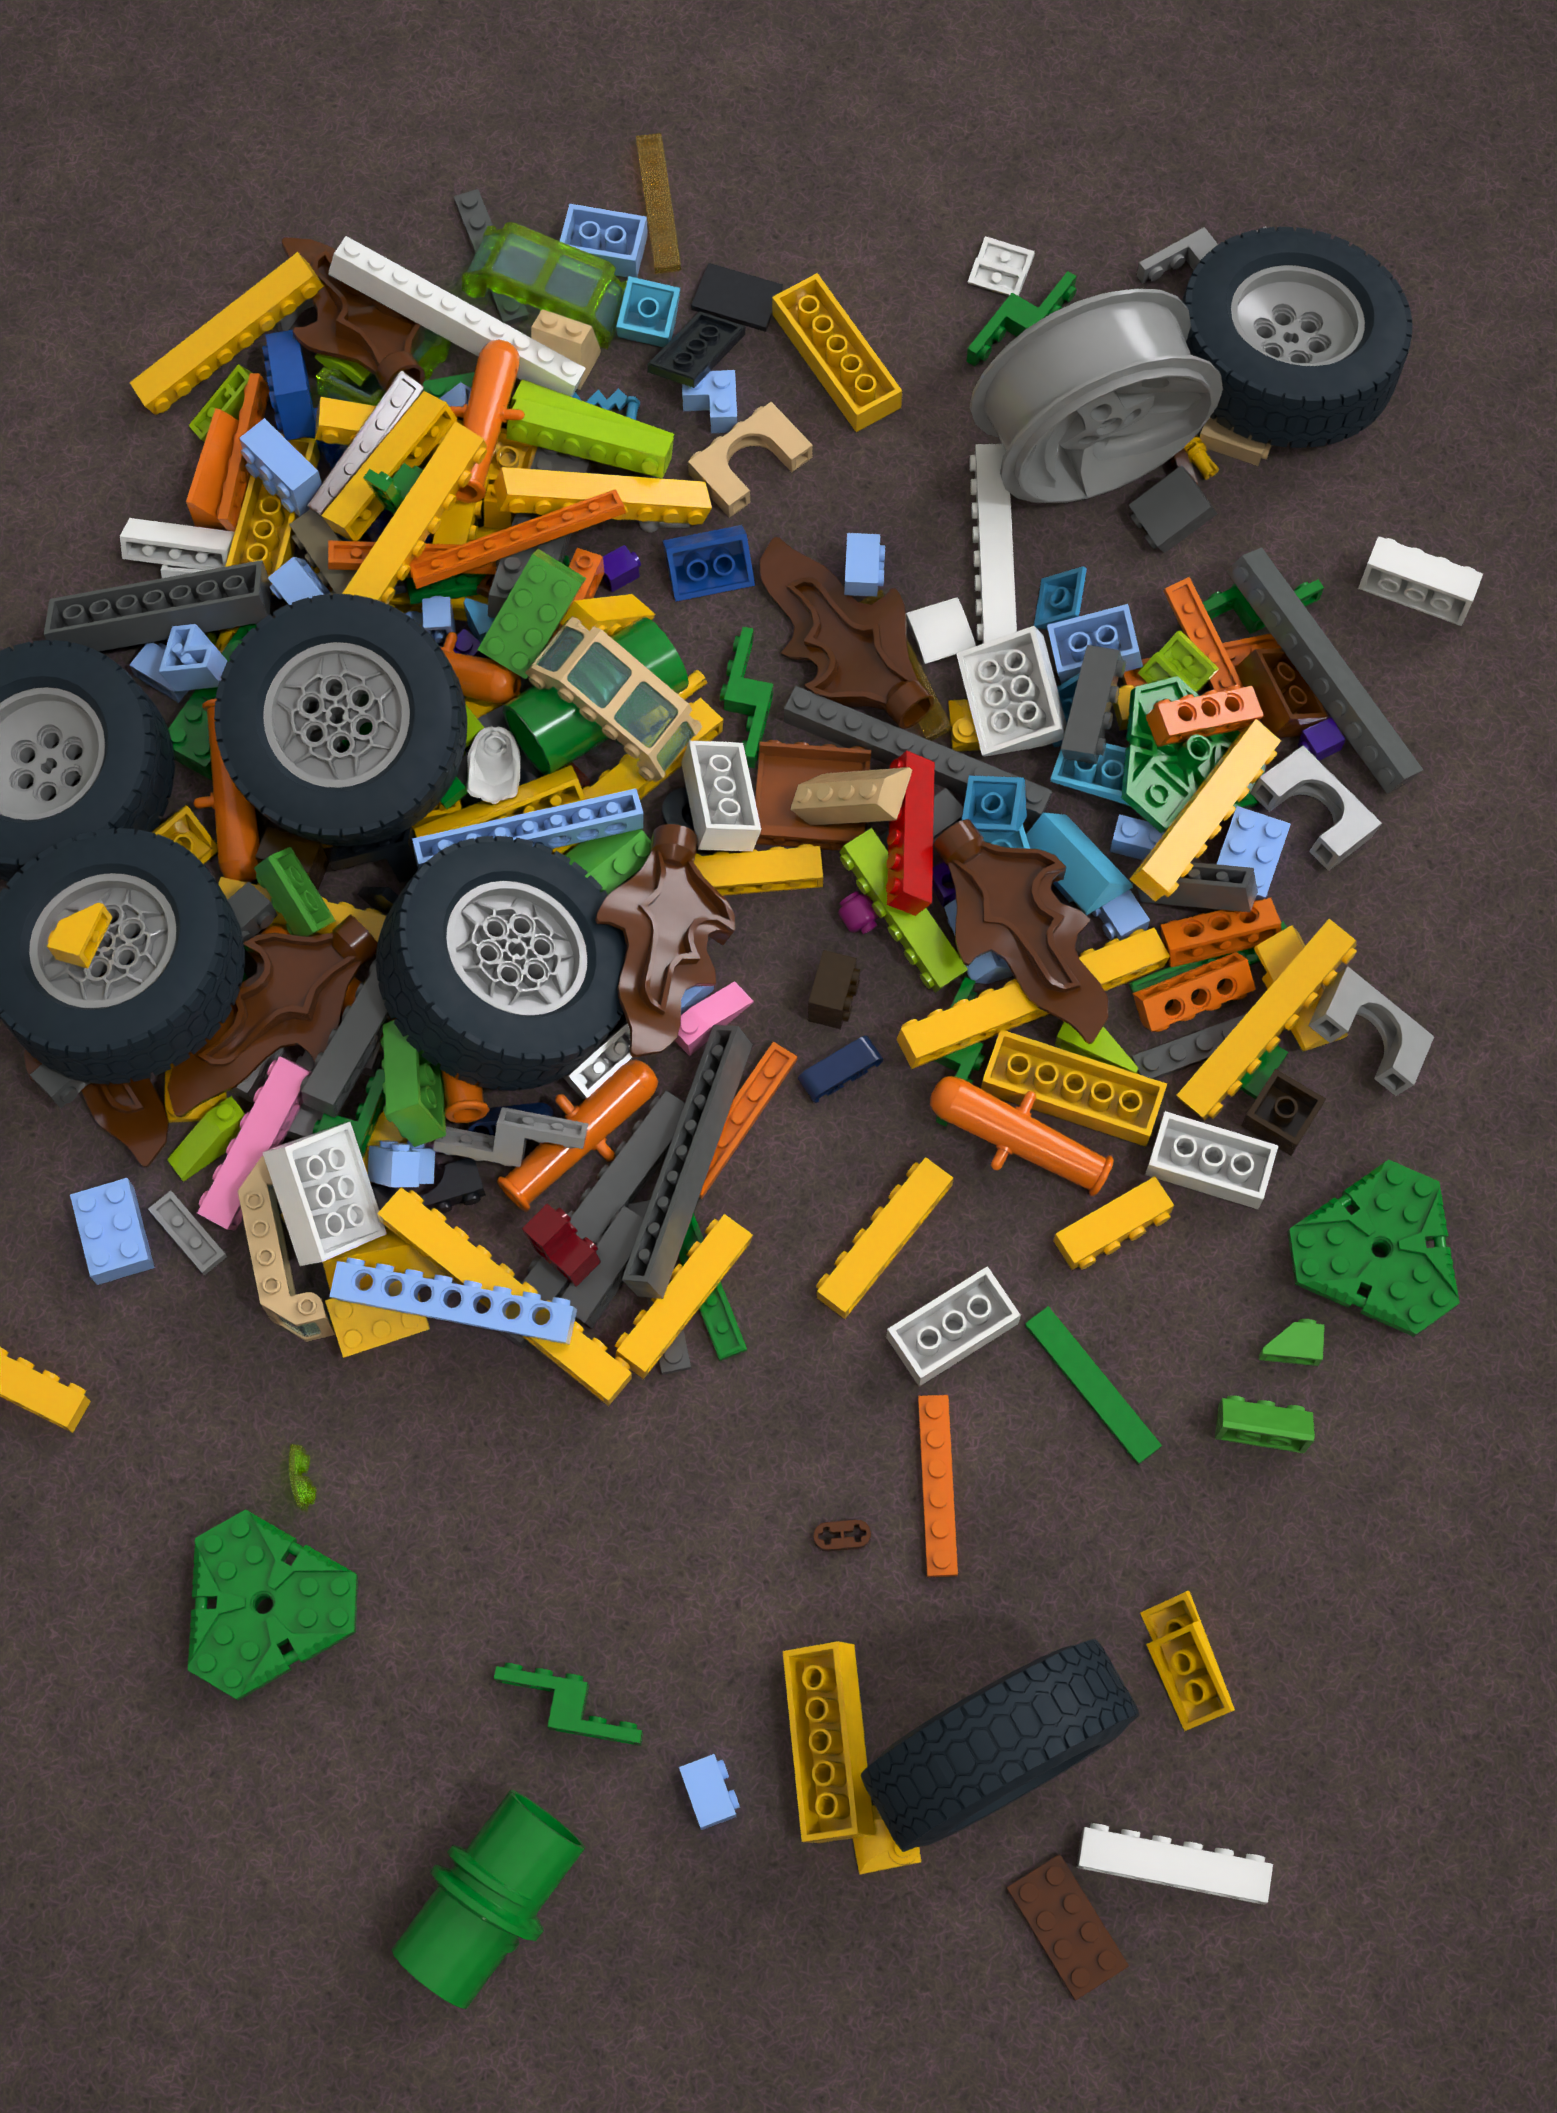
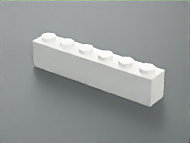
(1175, 1865)

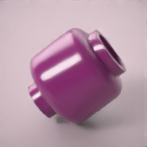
(858, 913)

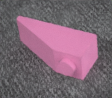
(714, 1010)

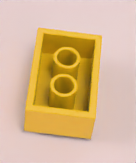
(367, 1327)

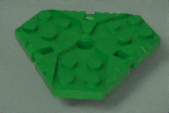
(1166, 777)
(1393, 1212)
(240, 1568)

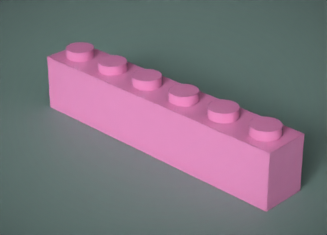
(260, 1131)

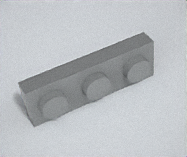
(187, 1232)

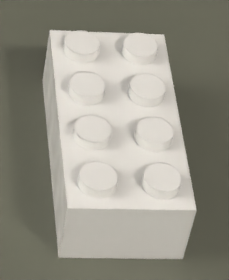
(1420, 580)
(720, 796)
(1211, 1160)
(953, 1326)

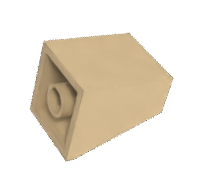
(567, 338)

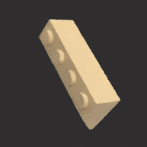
(852, 796)

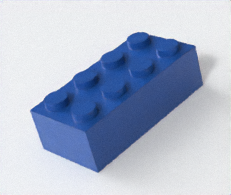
(289, 385)

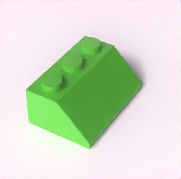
(612, 857)
(293, 893)
(1264, 1424)

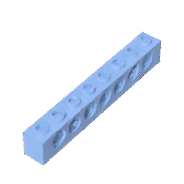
(549, 826)
(347, 1288)

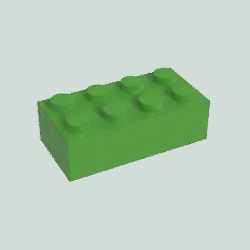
(531, 613)
(412, 1089)

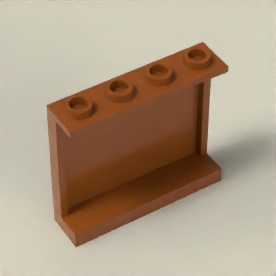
(778, 776)

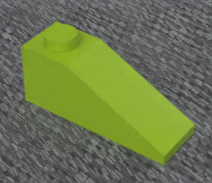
(227, 398)
(1102, 1049)
(207, 1139)

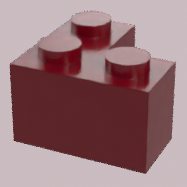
(559, 1245)

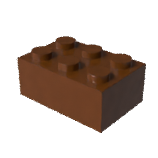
(1281, 691)

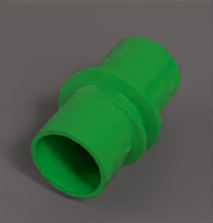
(556, 732)
(487, 1899)

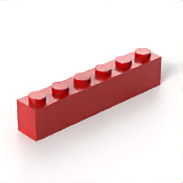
(912, 839)

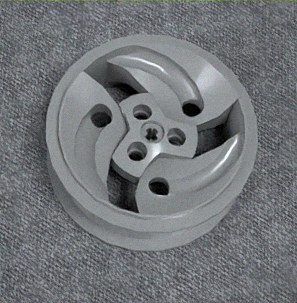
(1095, 396)

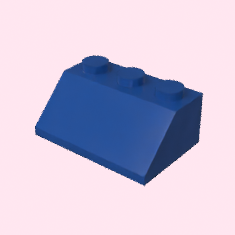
(709, 562)

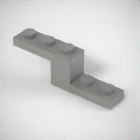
(1188, 249)
(511, 1136)

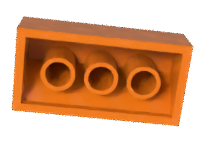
(211, 472)

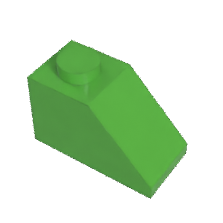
(1297, 1344)

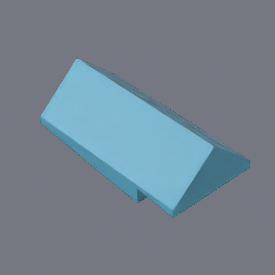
(1099, 779)
(1089, 876)

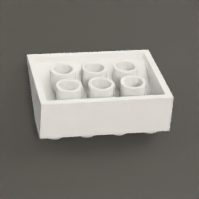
(1012, 693)
(324, 1194)

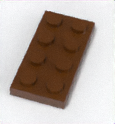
(1067, 1927)

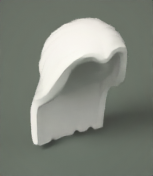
(493, 765)

